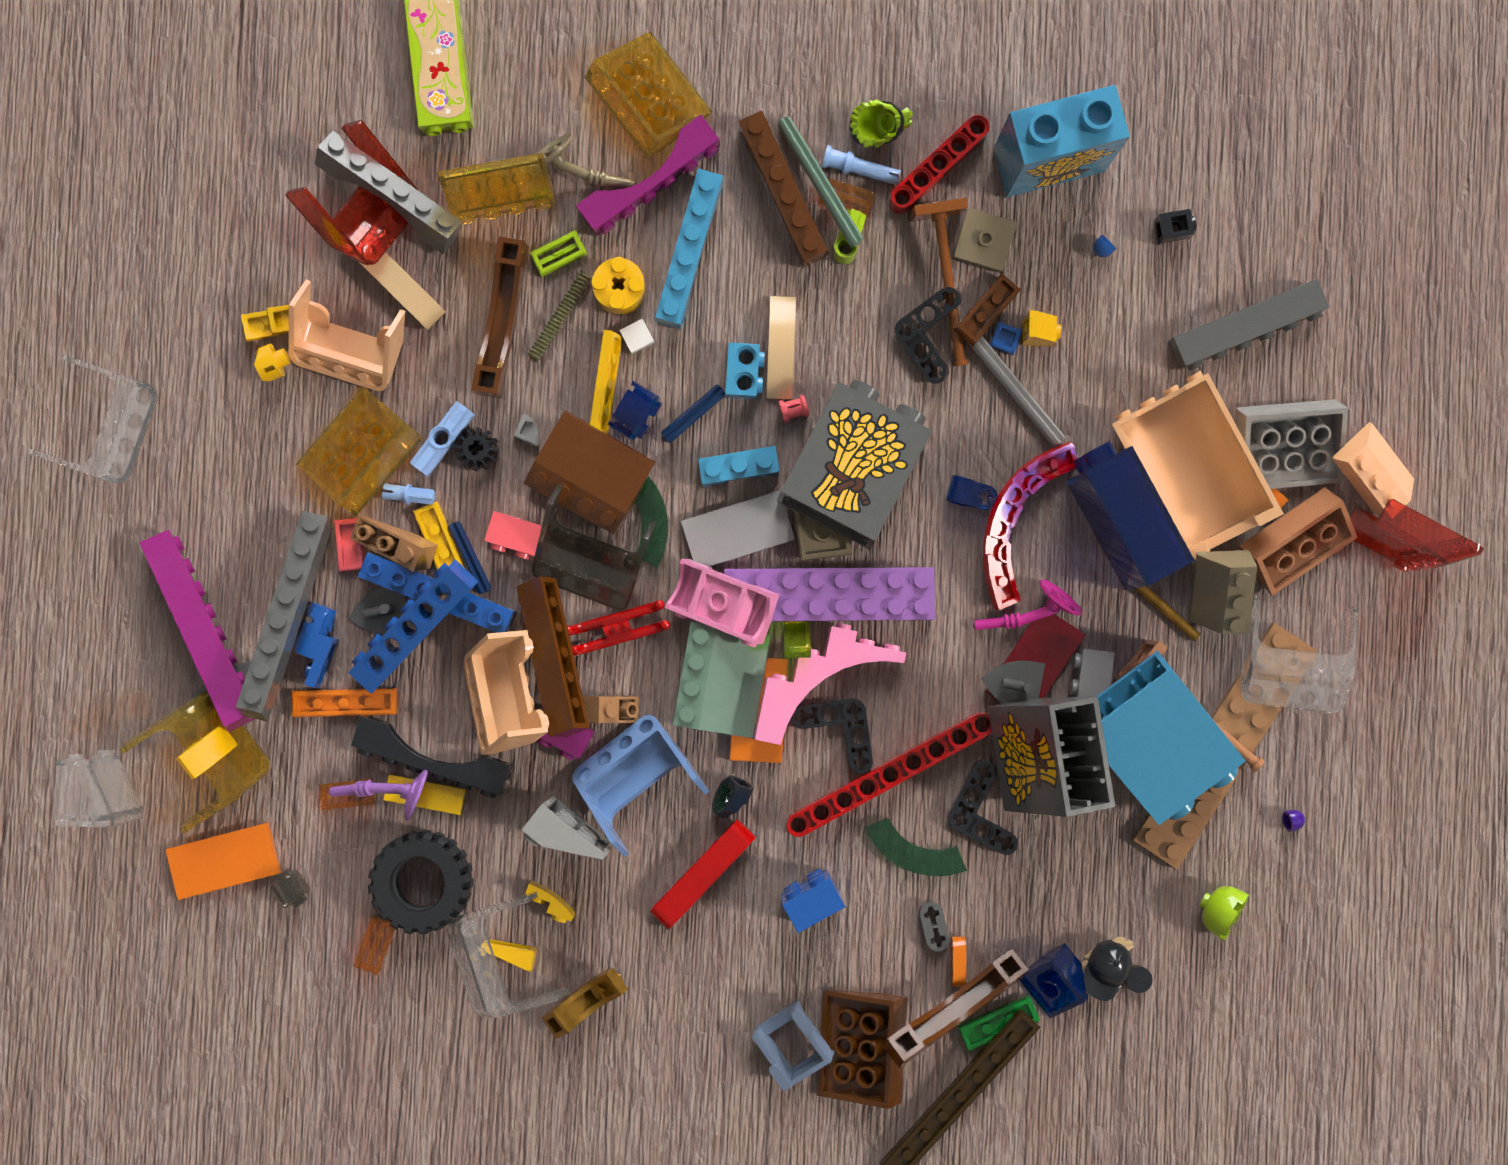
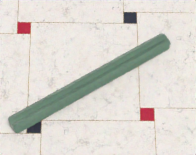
(820, 181)

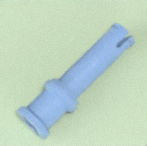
(848, 163)

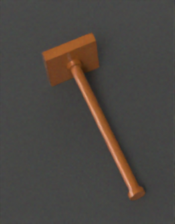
(938, 213)

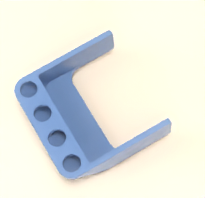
(627, 769)

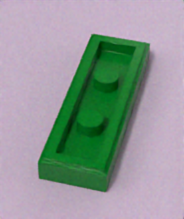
(984, 1027)

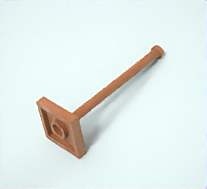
(1147, 650)

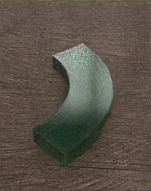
(653, 508)
(912, 857)

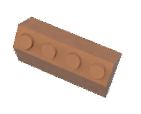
(1300, 540)

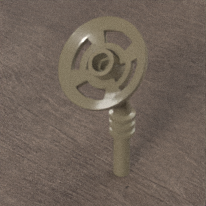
(554, 154)

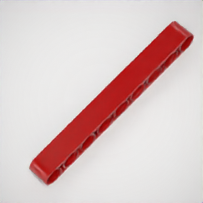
(876, 774)

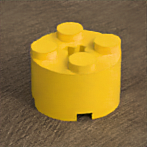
(619, 271)

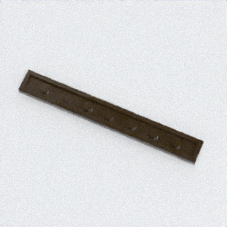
(963, 1090)

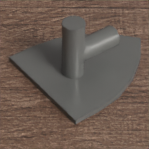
(378, 609)
(1015, 681)

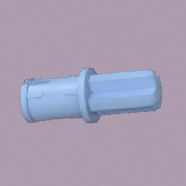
(408, 494)

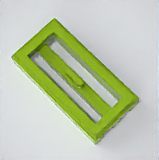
(563, 262)

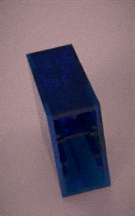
(1128, 516)

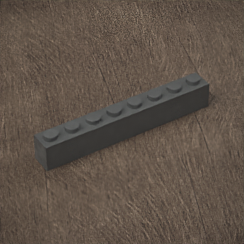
(284, 617)

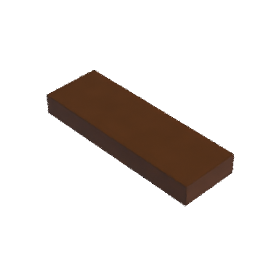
(986, 309)

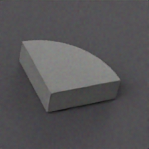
(527, 431)

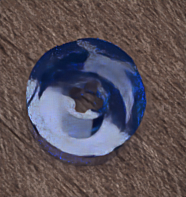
(634, 411)

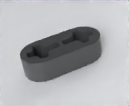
(928, 927)

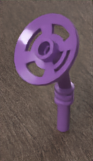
(409, 792)

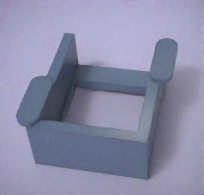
(780, 1068)

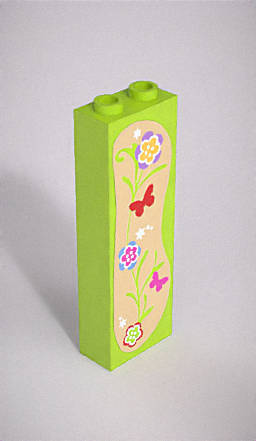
(439, 66)

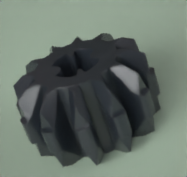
(471, 442)

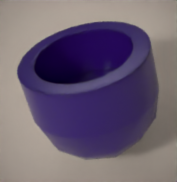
(1293, 820)

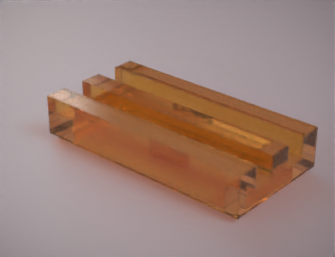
(855, 190)
(324, 796)
(367, 966)

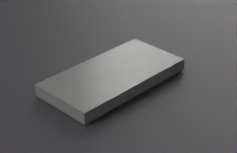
(738, 530)

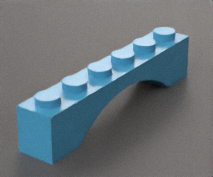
(689, 248)

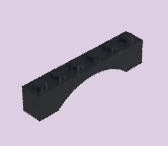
(382, 739)

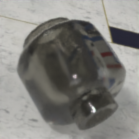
(290, 889)

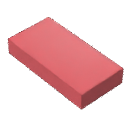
(349, 553)

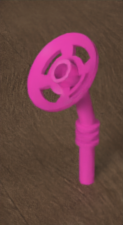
(1057, 601)

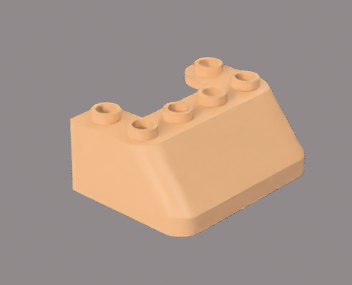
(501, 694)

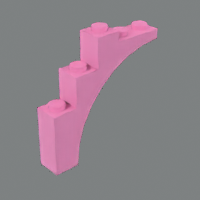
(840, 651)

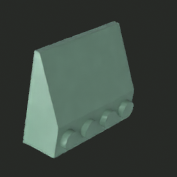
(720, 682)

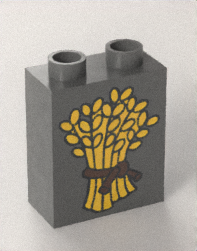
(855, 463)
(1051, 756)

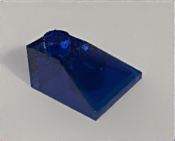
(1056, 981)

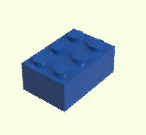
(811, 899)

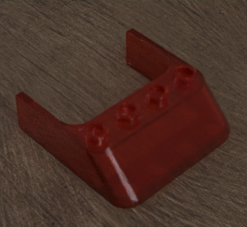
(365, 222)
(1411, 538)

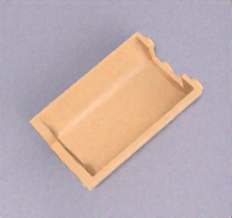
(1199, 464)

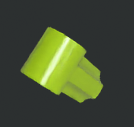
(859, 220)

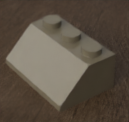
(1223, 591)

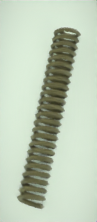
(557, 315)

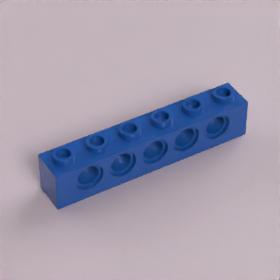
(406, 582)
(372, 674)

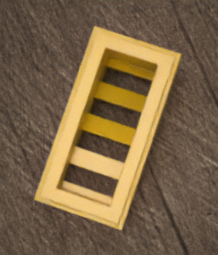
(516, 954)

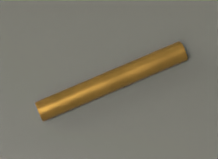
(1167, 611)

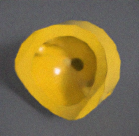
(270, 362)

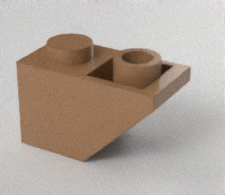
(612, 709)

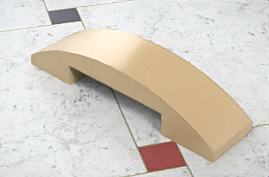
(781, 348)

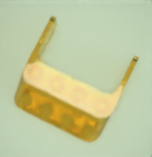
(232, 773)

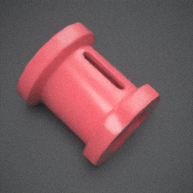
(794, 408)

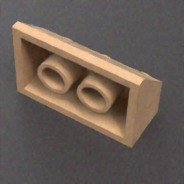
(1374, 469)

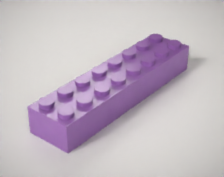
(846, 593)

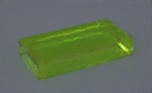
(797, 639)

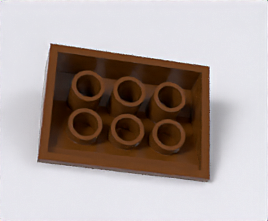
(595, 470)
(856, 1031)

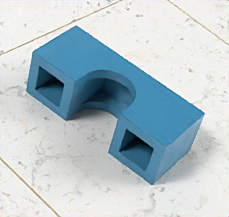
(739, 465)

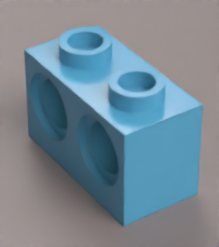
(737, 371)

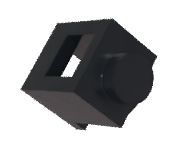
(1182, 218)

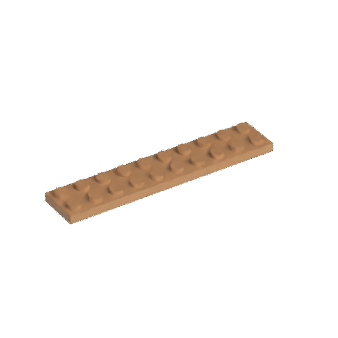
(1247, 725)

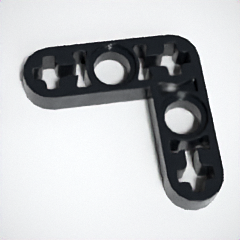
(918, 335)
(841, 717)
(972, 819)

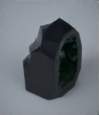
(730, 796)

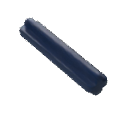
(693, 413)
(469, 556)

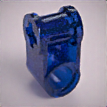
(967, 492)

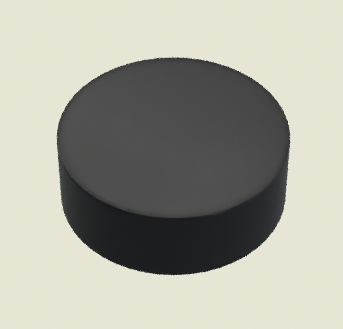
(1139, 979)

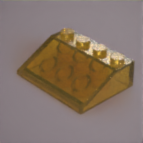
(646, 93)
(498, 188)
(359, 451)

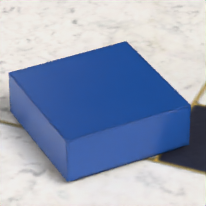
(1006, 338)

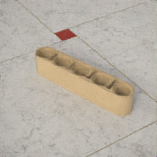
(406, 290)

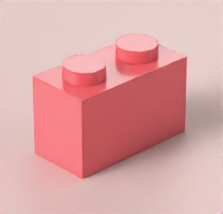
(513, 534)

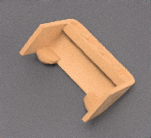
(339, 350)

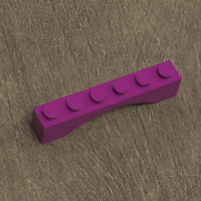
(607, 207)

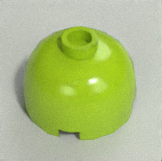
(1222, 910)

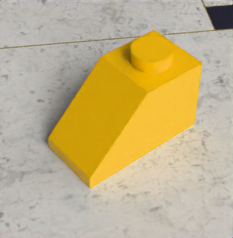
(1040, 329)

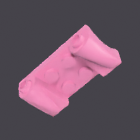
(723, 602)

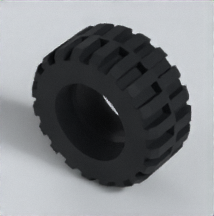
(389, 897)

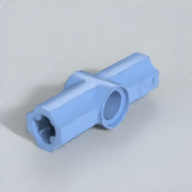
(453, 424)

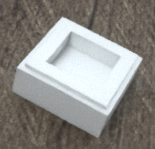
(637, 336)

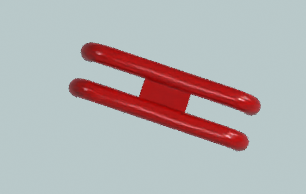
(618, 628)

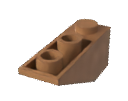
(394, 543)

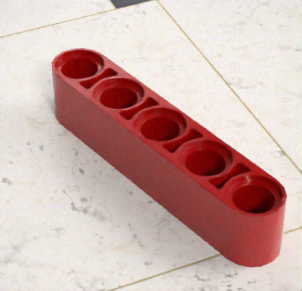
(944, 153)
(702, 874)

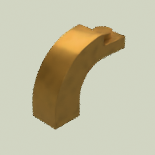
(584, 1001)

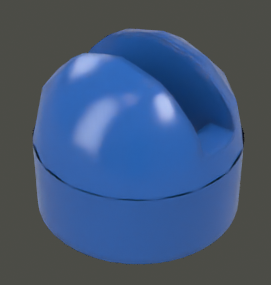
(1103, 247)

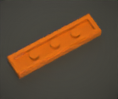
(344, 702)

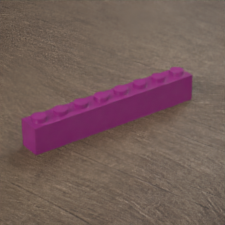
(197, 625)

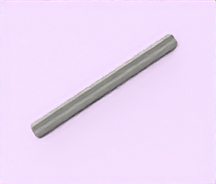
(1018, 392)

